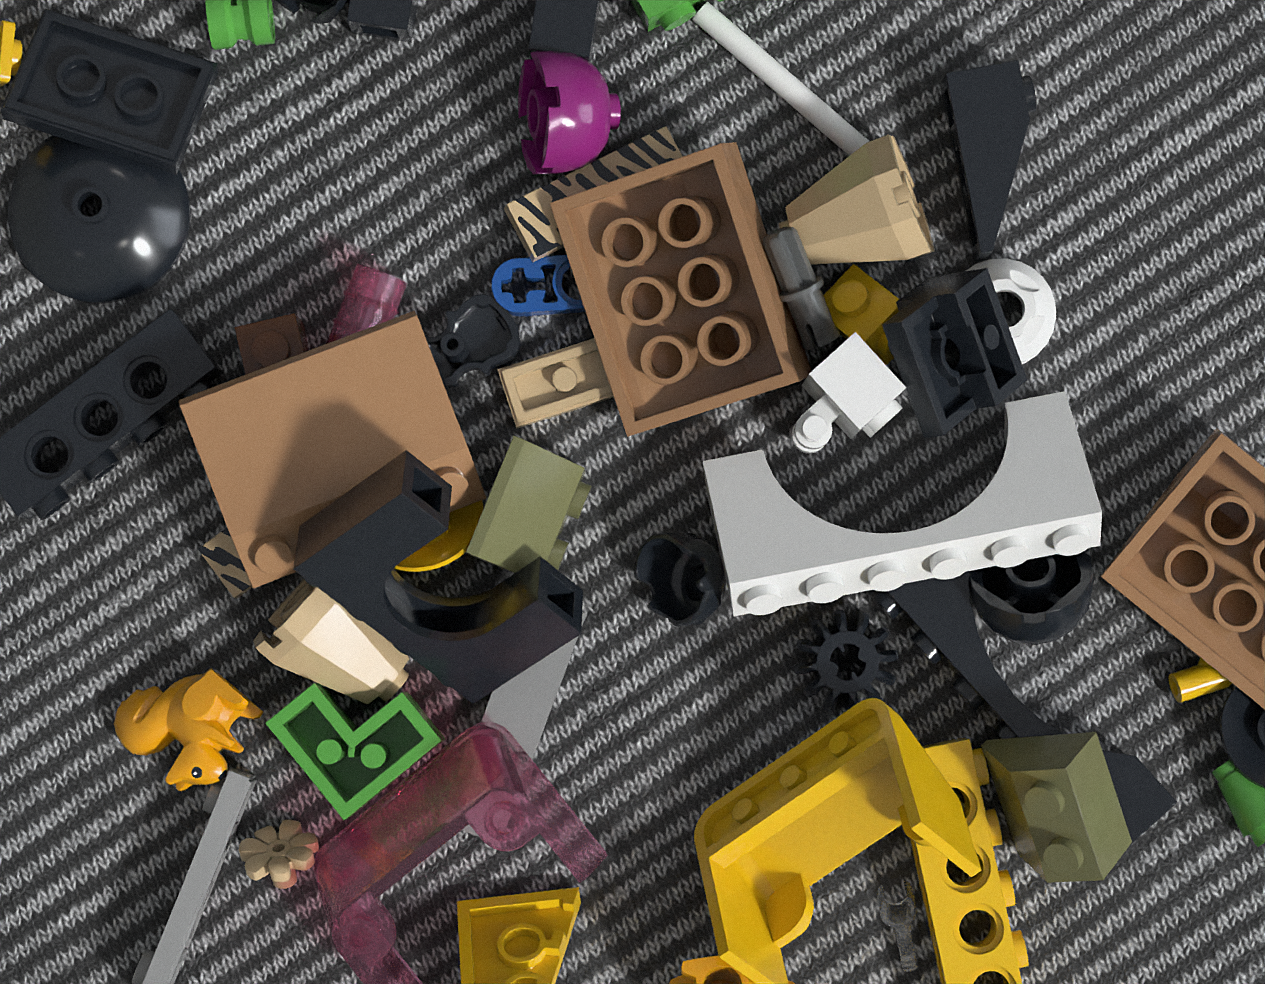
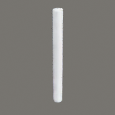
(779, 79)

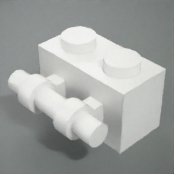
(850, 390)

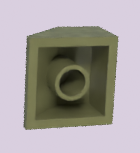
(529, 508)
(1059, 804)

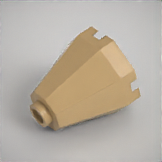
(862, 210)
(332, 647)

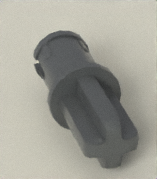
(800, 287)

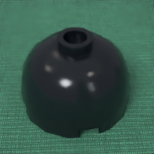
(1034, 599)

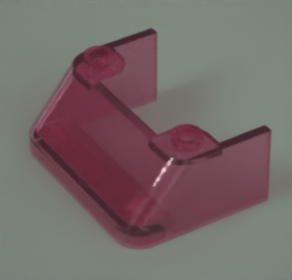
(474, 781)

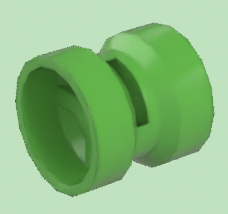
(240, 20)

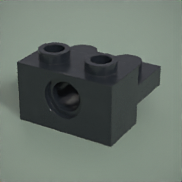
(953, 349)

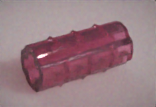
(367, 302)

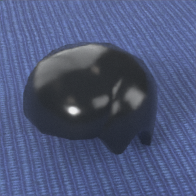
(682, 575)

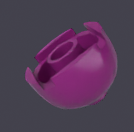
(565, 112)

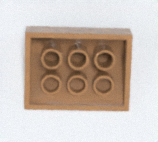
(680, 288)
(316, 428)
(1202, 562)

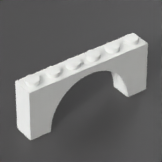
(787, 556)

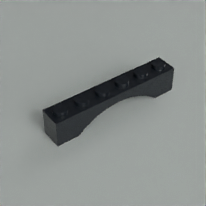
(948, 631)

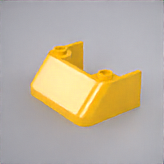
(810, 816)

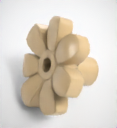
(279, 853)

